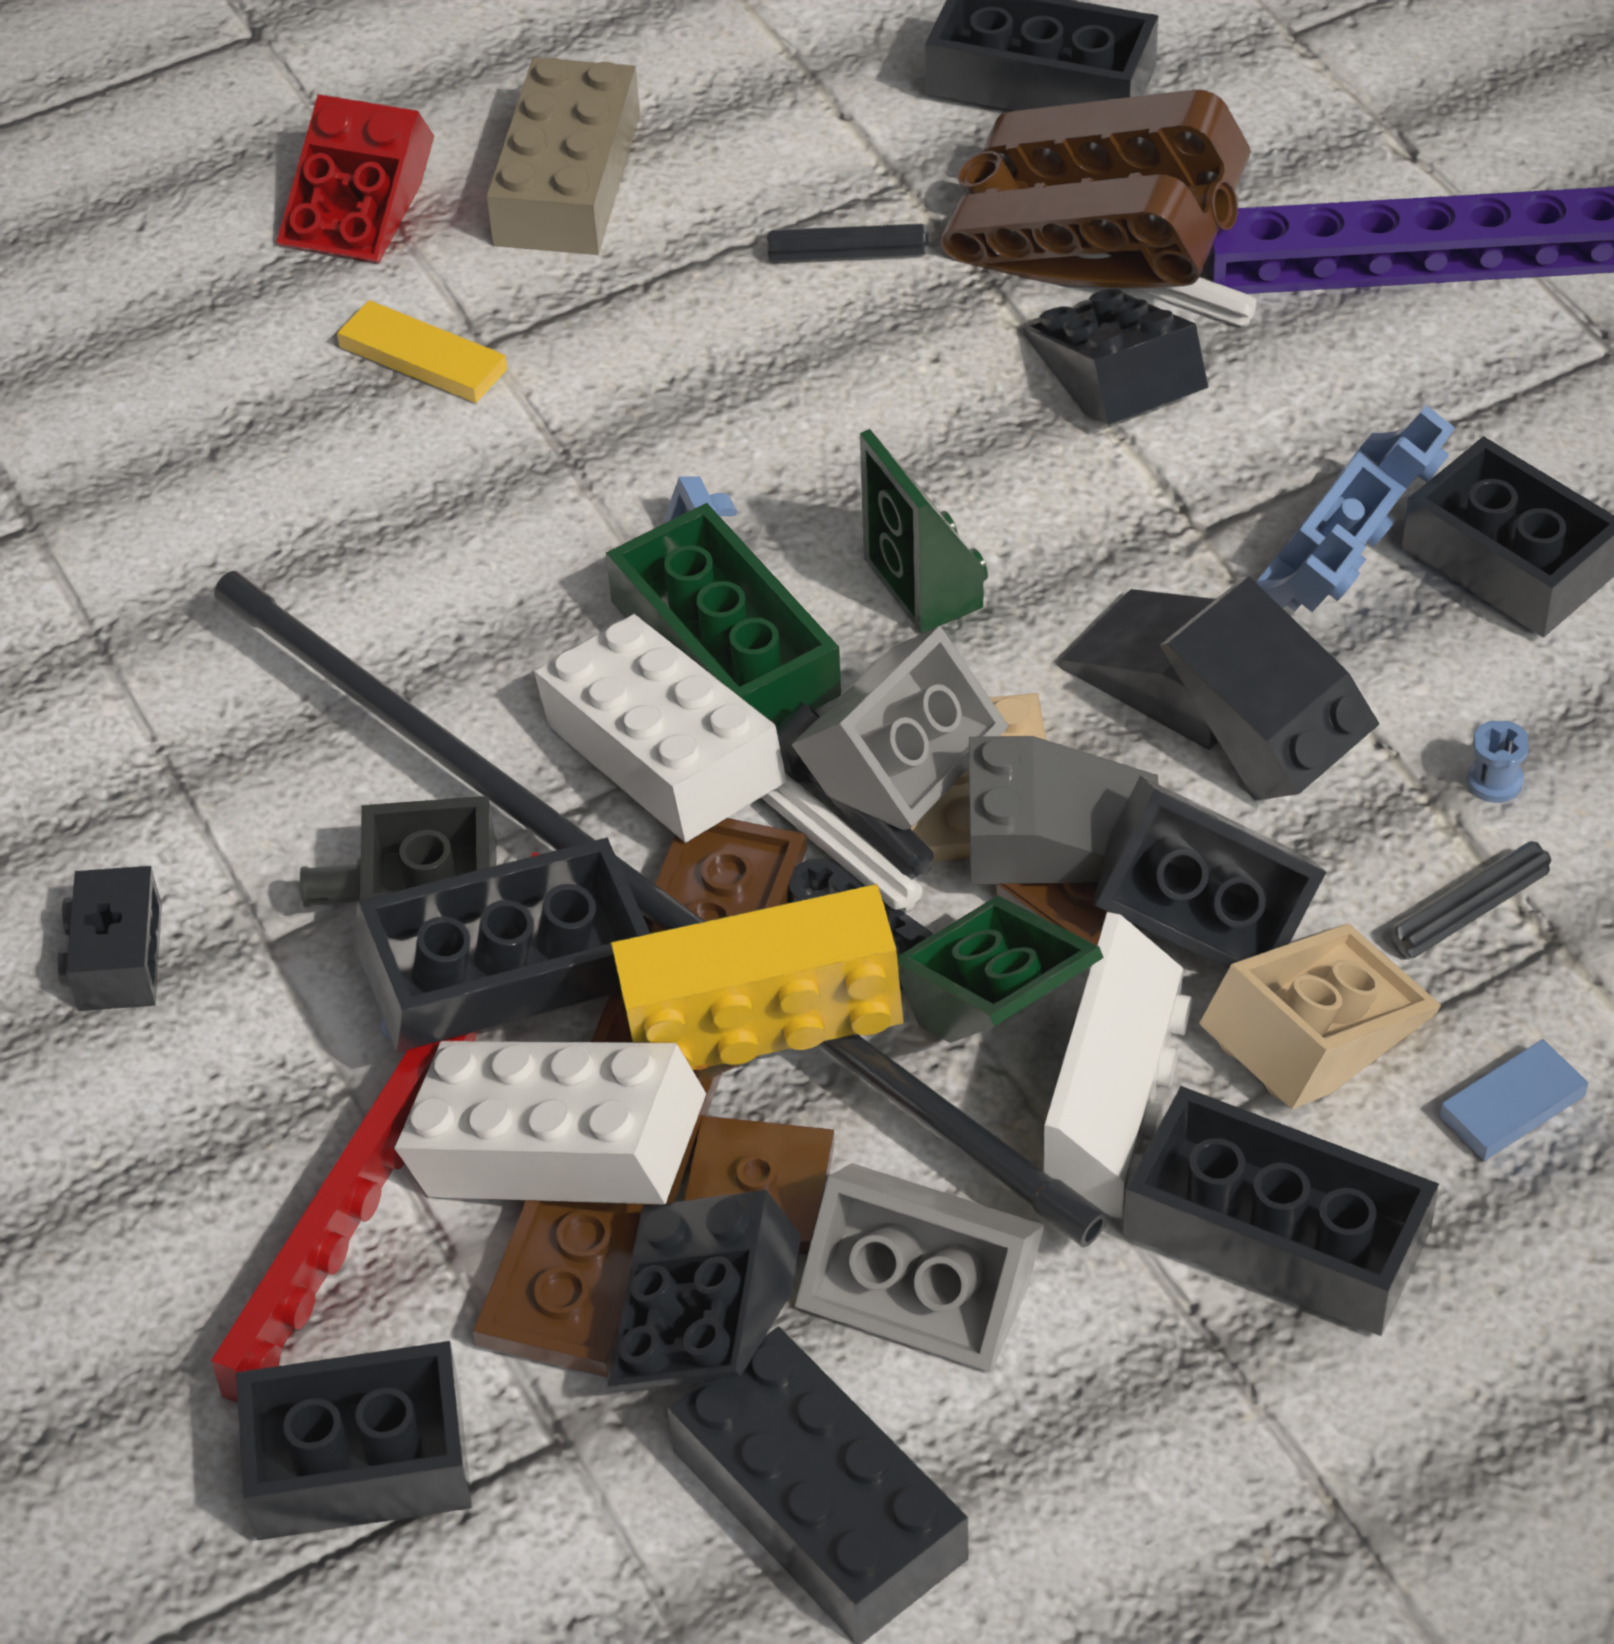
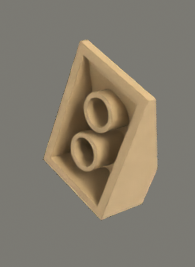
(1315, 1012)

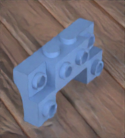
(1354, 510)

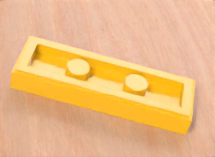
(422, 351)

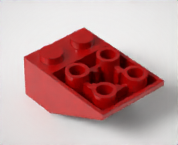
(355, 178)

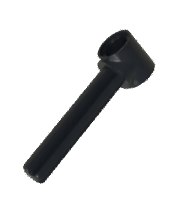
(899, 846)

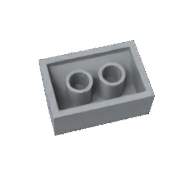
(901, 731)
(918, 1265)

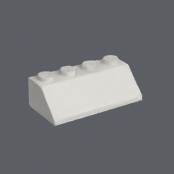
(1115, 1066)

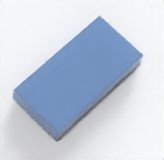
(1513, 1099)

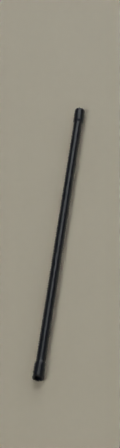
(1047, 1195)

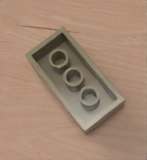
(564, 156)

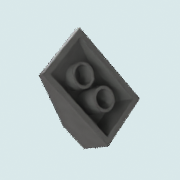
(1042, 810)

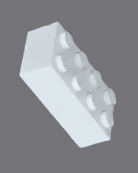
(661, 727)
(552, 1121)

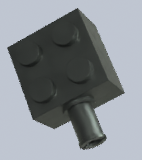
(407, 848)

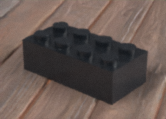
(1039, 52)
(496, 943)
(1280, 1209)
(820, 1486)

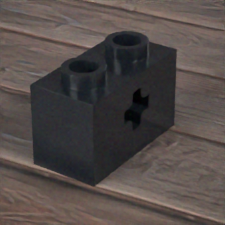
(112, 938)

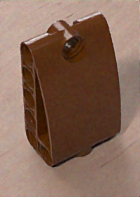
(1106, 177)

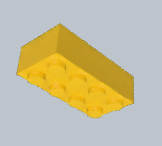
(764, 979)

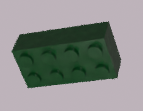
(726, 613)

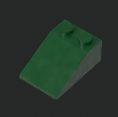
(915, 544)
(989, 968)

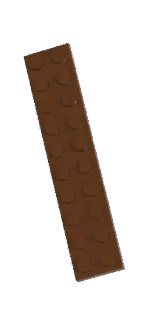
(571, 1260)

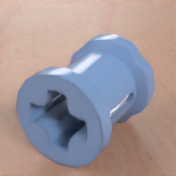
(1492, 749)

